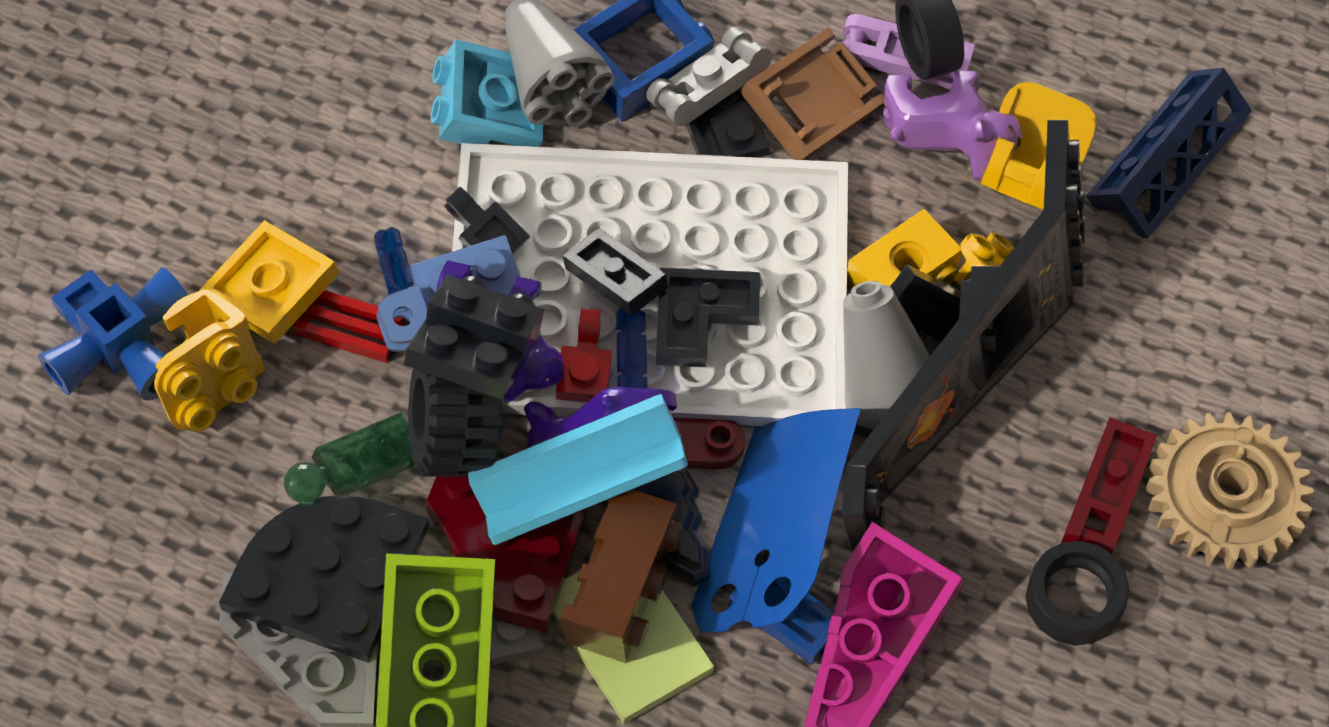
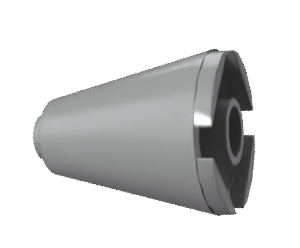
(879, 351)

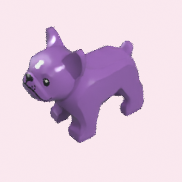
(948, 120)

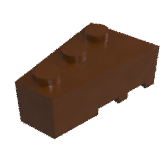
(622, 575)

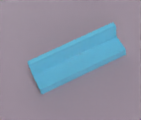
(578, 469)

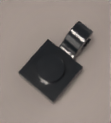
(484, 224)

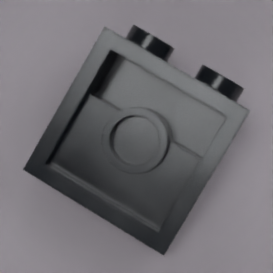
(475, 336)

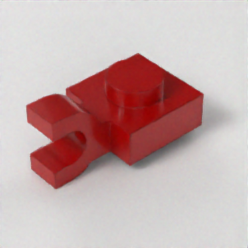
(585, 365)

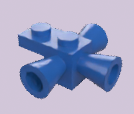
(111, 330)

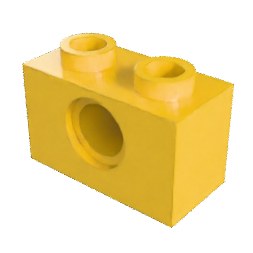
(913, 243)

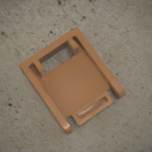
(817, 91)

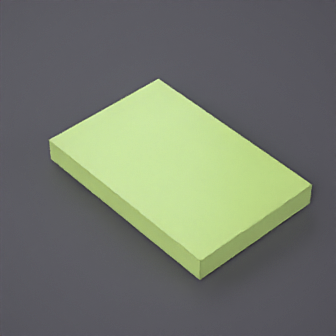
(662, 667)

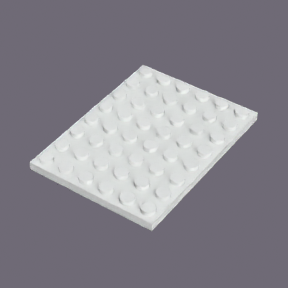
(692, 215)

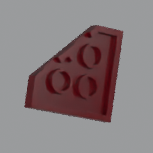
(527, 567)

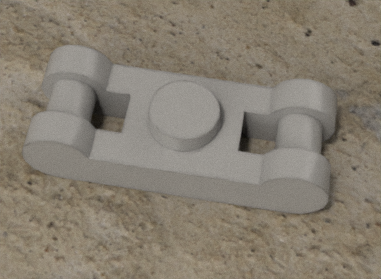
(710, 77)

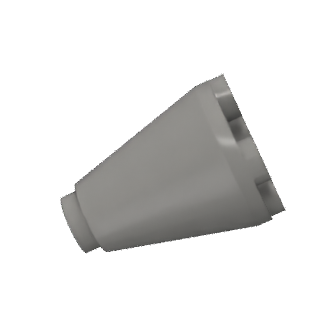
(553, 66)

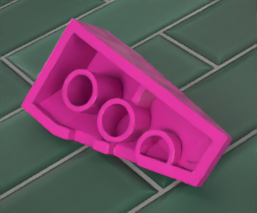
(880, 624)

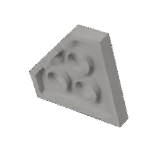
(319, 681)

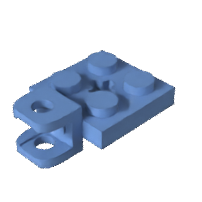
(491, 263)

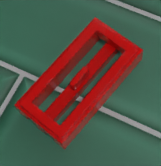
(338, 339)

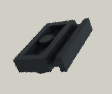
(729, 130)

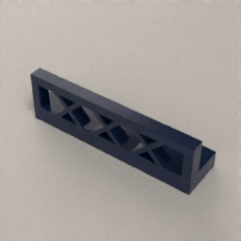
(1160, 139)

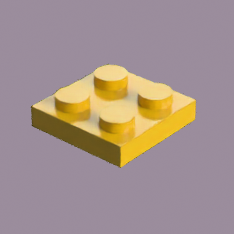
(272, 280)

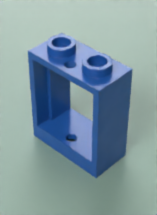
(629, 96)

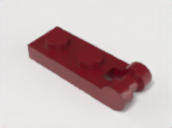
(1111, 484)

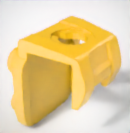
(1023, 171)
(212, 363)

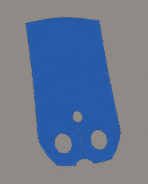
(778, 506)

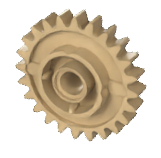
(1224, 525)

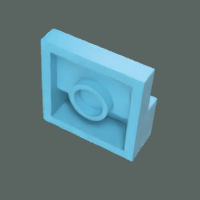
(480, 98)

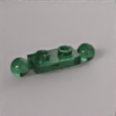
(353, 461)

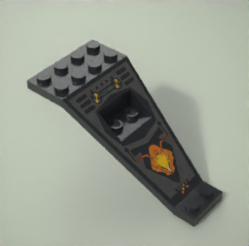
(998, 324)

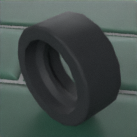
(930, 36)
(1067, 628)

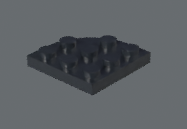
(323, 571)

